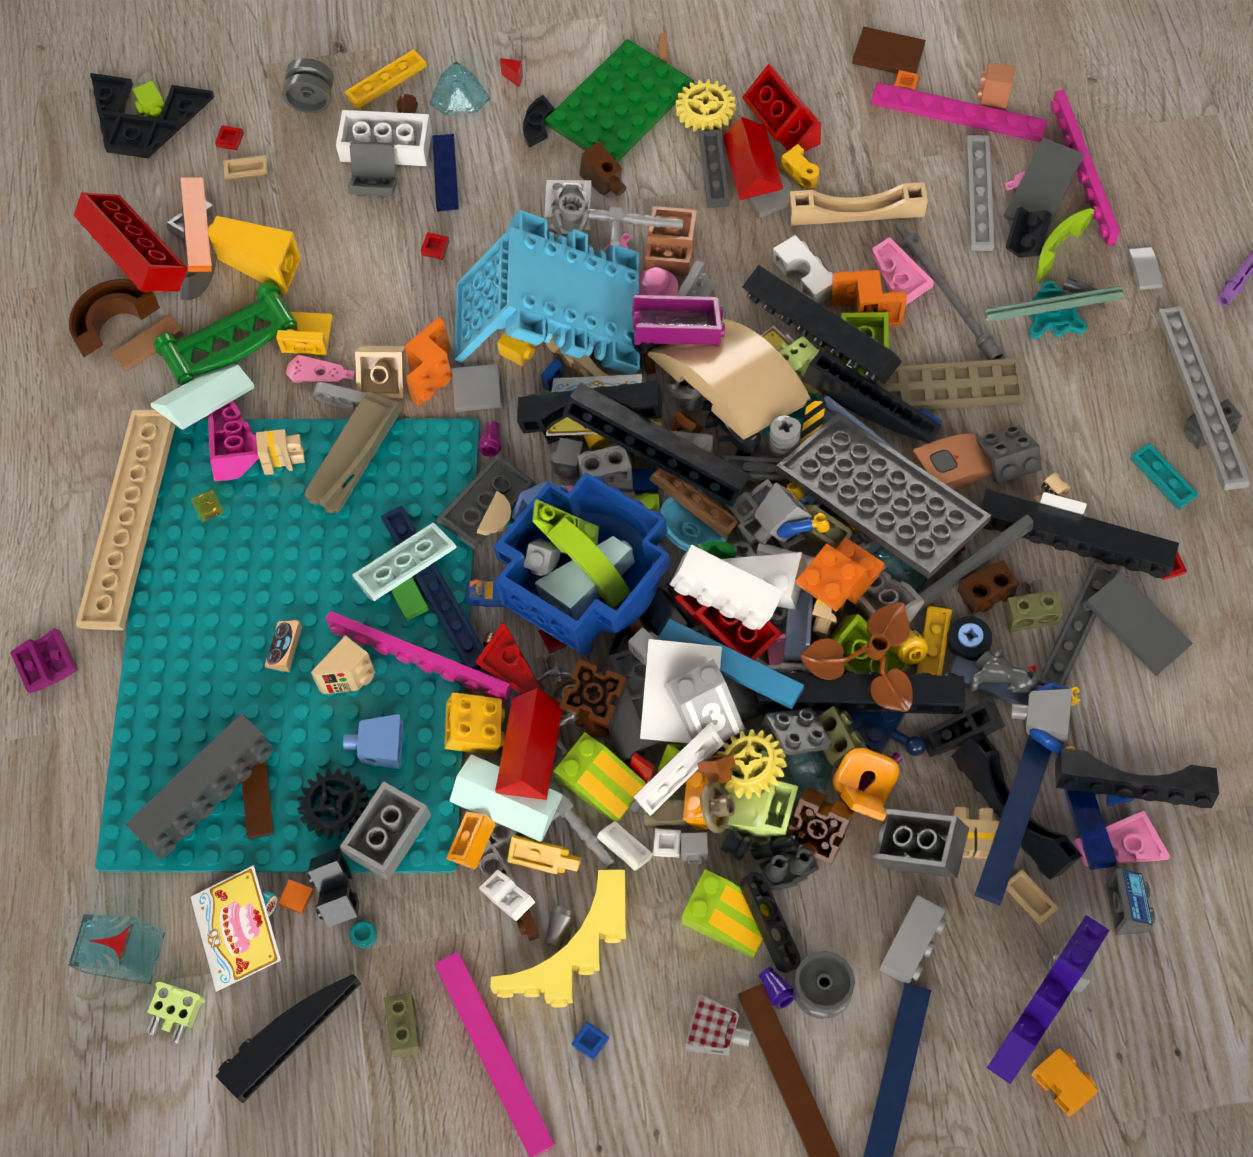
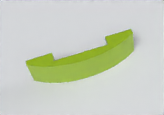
(1073, 225)
(590, 561)

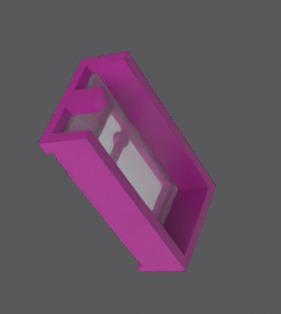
(677, 320)

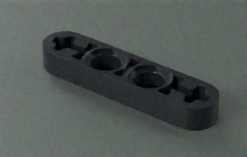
(766, 923)

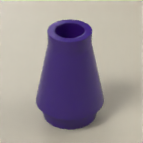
(777, 988)

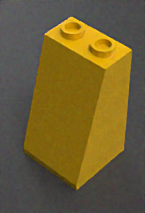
(256, 250)

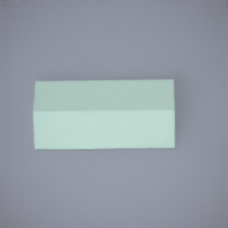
(203, 395)
(403, 561)
(476, 792)

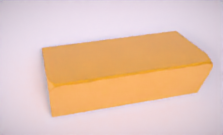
(471, 839)

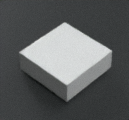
(667, 842)

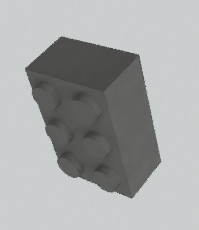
(921, 843)

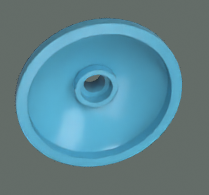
(685, 528)

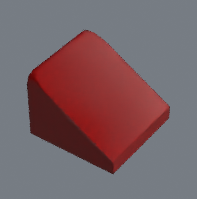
(512, 70)
(643, 768)

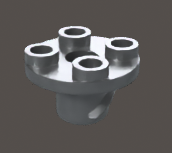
(688, 396)

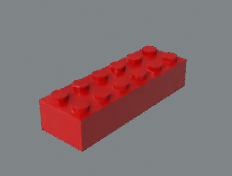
(130, 242)

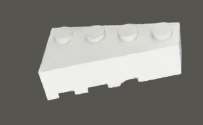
(777, 570)

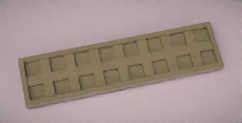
(957, 384)

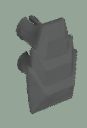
(786, 869)

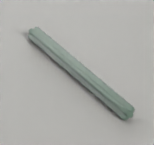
(1054, 303)

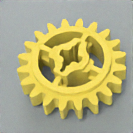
(705, 106)
(757, 770)

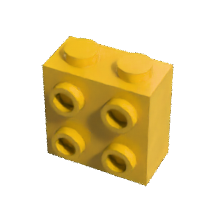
(474, 723)

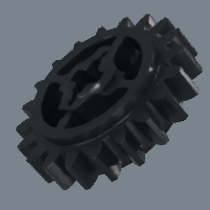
(323, 785)

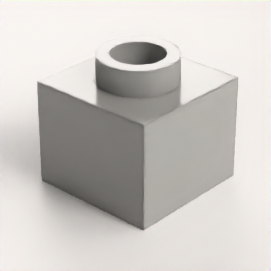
(639, 644)
(694, 847)

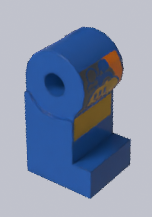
(482, 593)

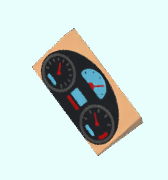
(284, 645)

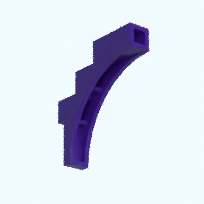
(1048, 999)

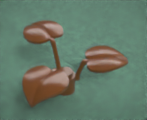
(888, 628)

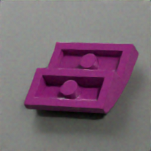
(43, 661)

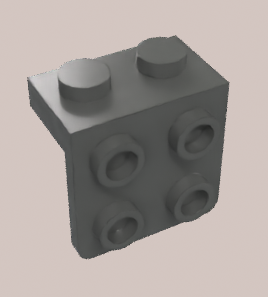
(372, 169)
(1011, 453)
(796, 731)

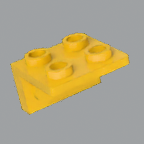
(311, 334)

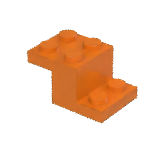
(865, 292)
(428, 361)
(840, 574)

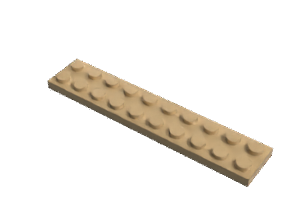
(126, 522)

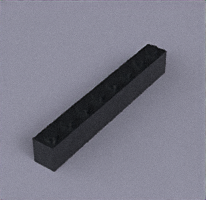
(822, 325)
(656, 444)
(1083, 534)
(852, 693)

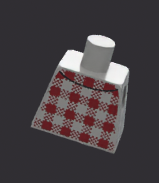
(715, 1029)

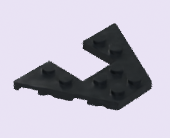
(139, 134)

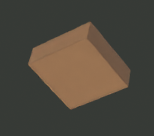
(663, 47)

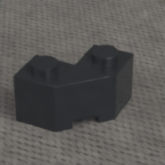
(331, 877)

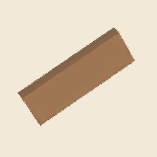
(142, 345)

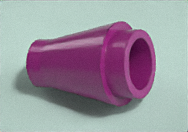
(490, 440)

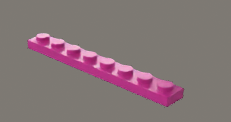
(959, 112)
(1087, 173)
(426, 660)

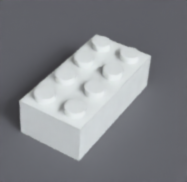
(406, 131)
(726, 588)

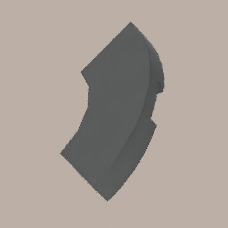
(197, 282)

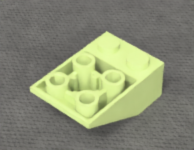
(764, 815)

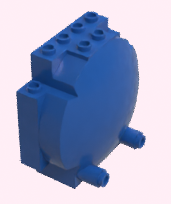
(616, 517)

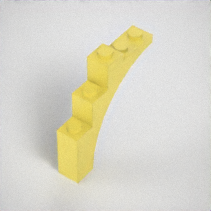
(581, 954)

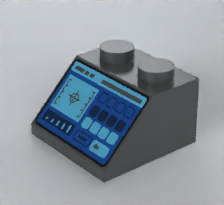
(1129, 902)

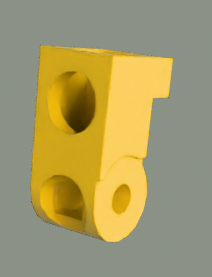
(799, 168)

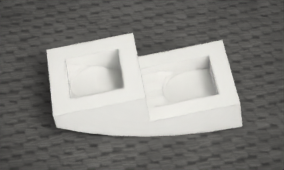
(506, 895)

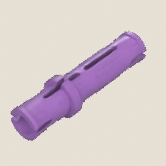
(1235, 284)

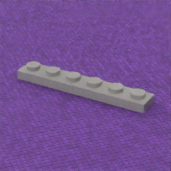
(980, 193)

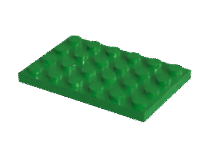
(619, 101)

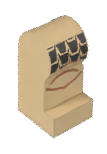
(1055, 486)

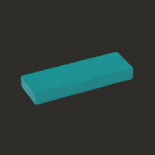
(1164, 476)

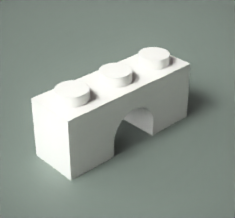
(795, 256)

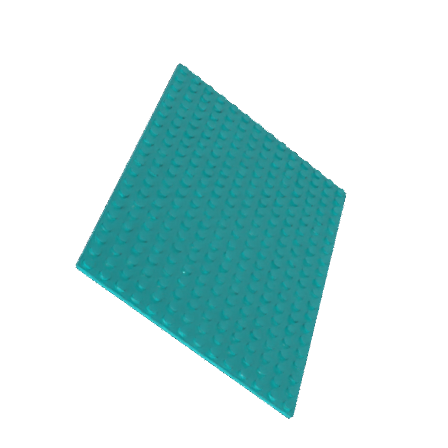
(208, 620)

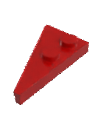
(506, 662)

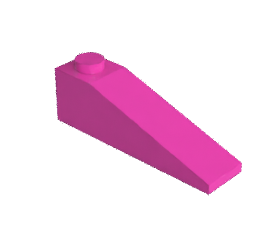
(231, 443)

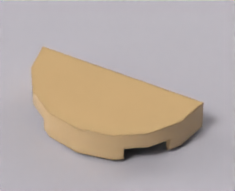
(496, 516)

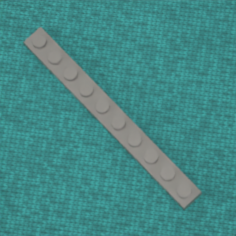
(1203, 399)

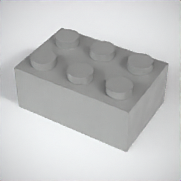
(385, 831)

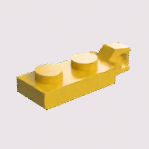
(541, 855)

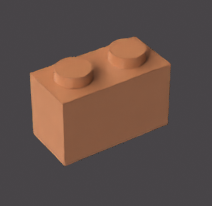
(997, 86)

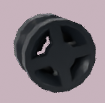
(736, 844)

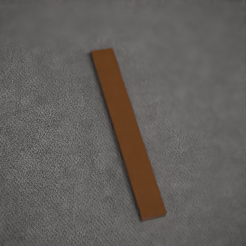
(787, 1073)

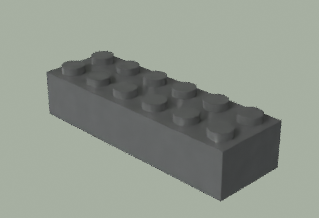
(200, 786)

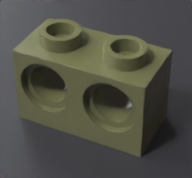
(836, 532)
(1033, 610)
(840, 735)
(402, 1025)

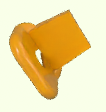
(848, 776)

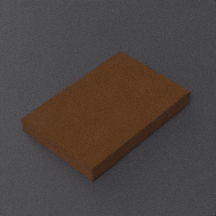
(888, 51)

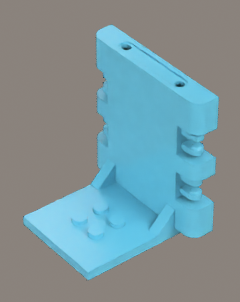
(551, 290)

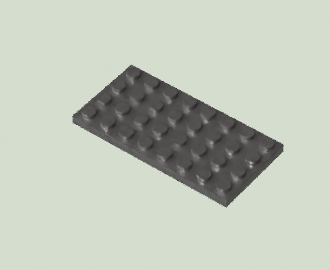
(883, 494)

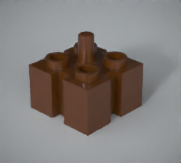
(593, 693)
(820, 824)

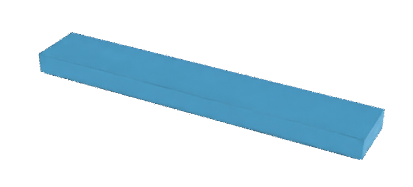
(741, 668)

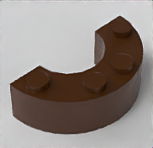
(102, 303)

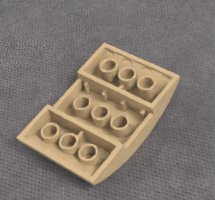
(740, 378)

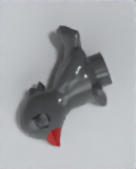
(998, 670)

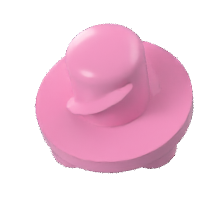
(658, 282)

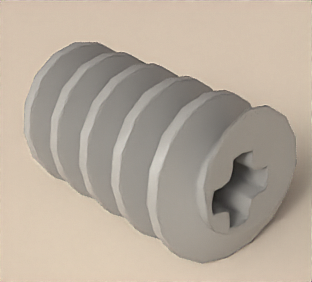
(784, 436)

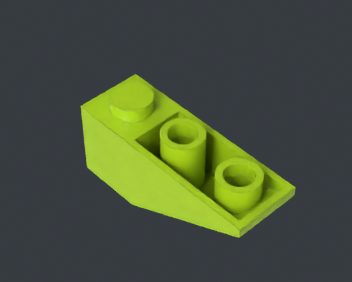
(547, 517)

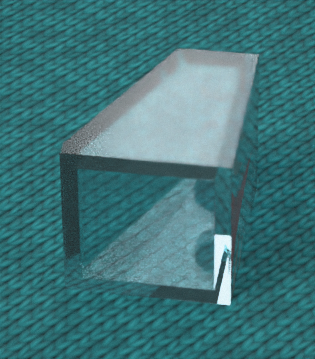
(117, 948)

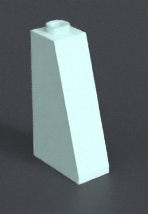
(570, 587)

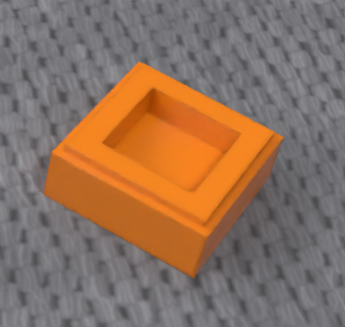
(907, 80)
(296, 896)

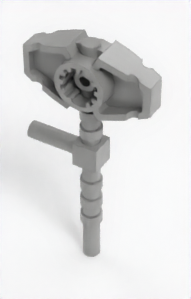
(572, 212)
(566, 810)

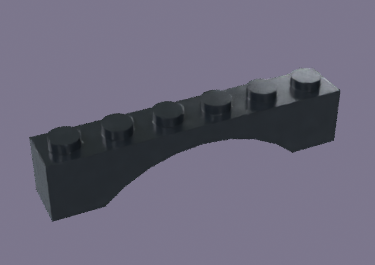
(542, 411)
(982, 766)
(1083, 772)

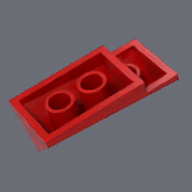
(782, 111)
(751, 159)
(731, 631)
(529, 746)

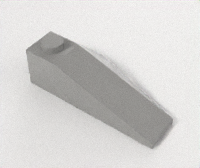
(889, 591)

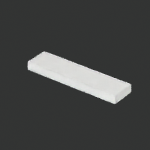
(678, 770)

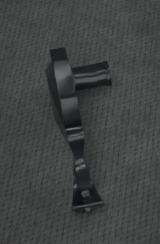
(725, 433)

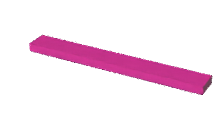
(494, 1055)

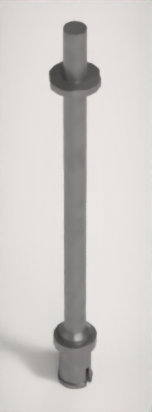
(983, 339)

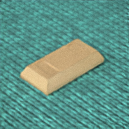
(245, 167)
(1031, 897)

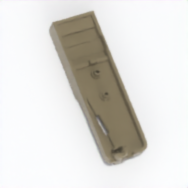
(352, 452)

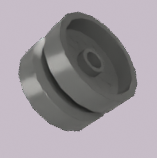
(308, 85)
(819, 1000)

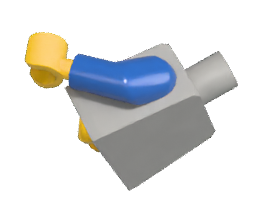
(785, 516)
(1048, 715)

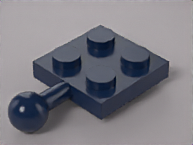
(881, 727)

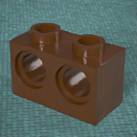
(984, 583)

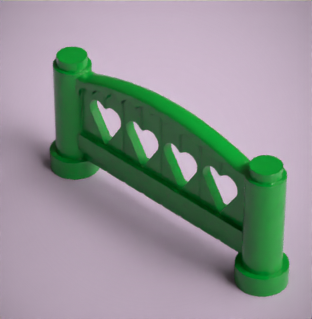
(180, 353)

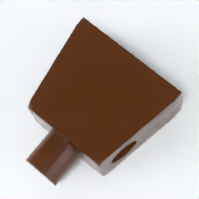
(602, 170)

